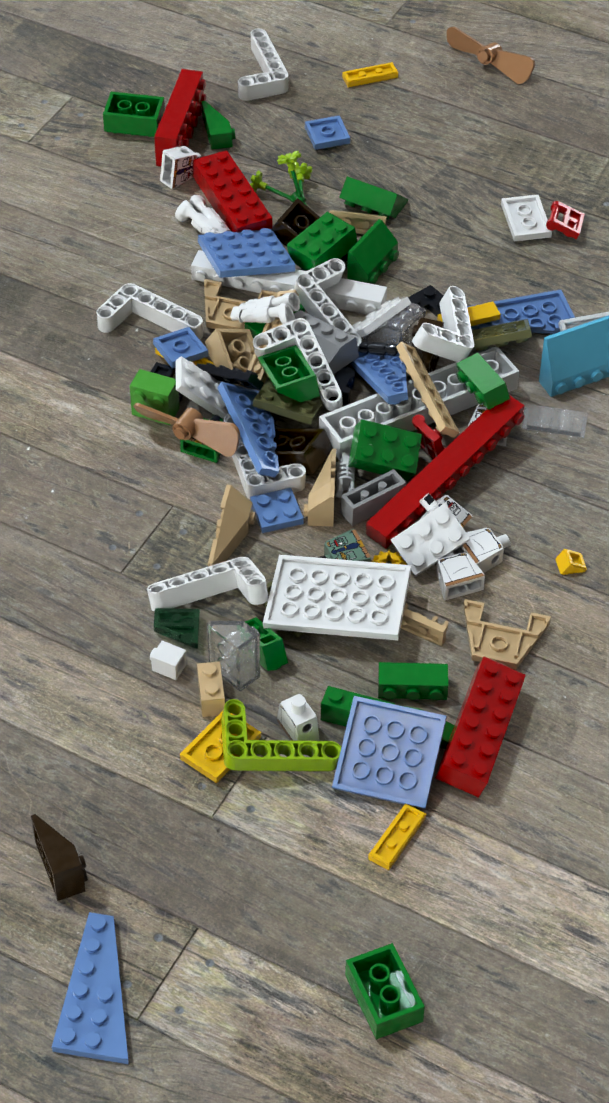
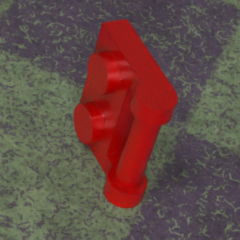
(571, 221)
(430, 439)

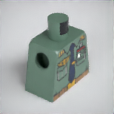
(346, 547)

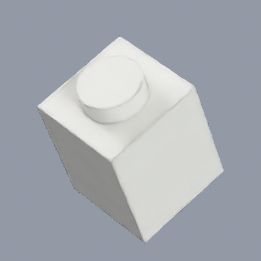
(168, 660)

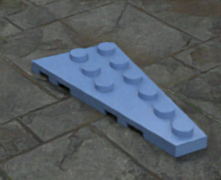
(540, 309)
(384, 374)
(255, 427)
(93, 1007)

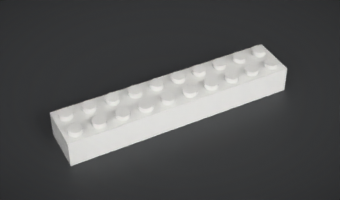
(341, 422)

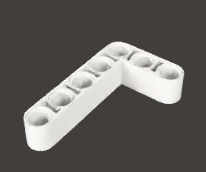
(274, 76)
(312, 297)
(149, 306)
(456, 338)
(312, 356)
(254, 484)
(210, 581)

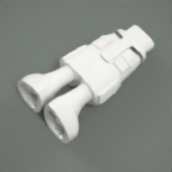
(203, 218)
(267, 308)

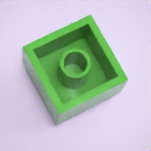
(155, 392)

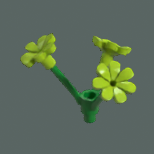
(296, 172)

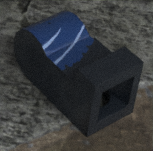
(345, 380)

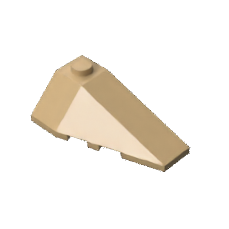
(231, 348)
(322, 495)
(234, 525)

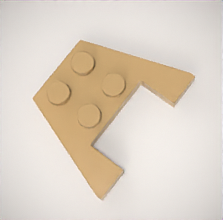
(219, 308)
(501, 642)

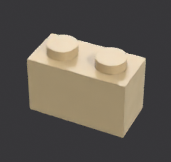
(210, 688)

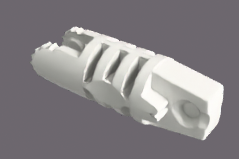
(344, 475)

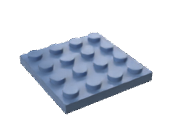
(246, 253)
(389, 752)

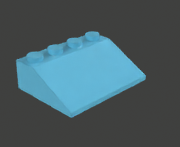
(575, 357)

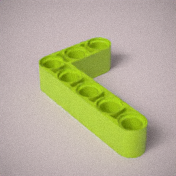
(271, 748)

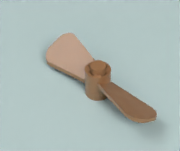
(513, 65)
(217, 435)

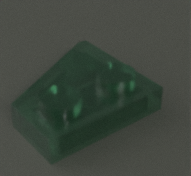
(178, 625)

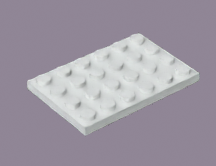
(337, 597)

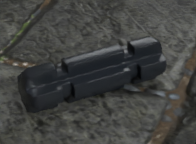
(378, 348)

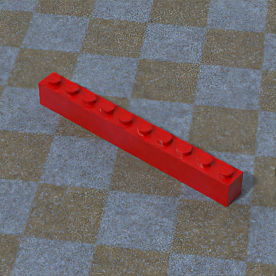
(445, 470)

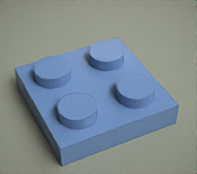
(327, 132)
(179, 344)
(277, 510)

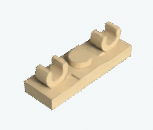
(360, 221)
(423, 627)

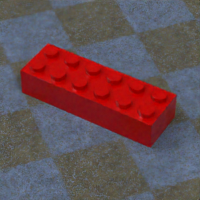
(180, 113)
(230, 193)
(480, 727)

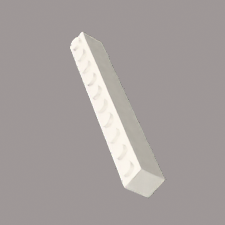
(346, 295)

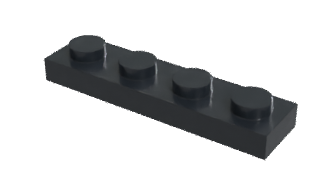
(236, 376)

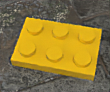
(206, 750)

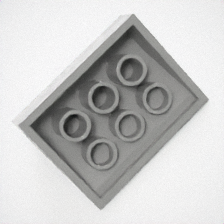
(337, 345)

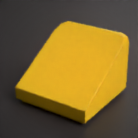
(570, 562)

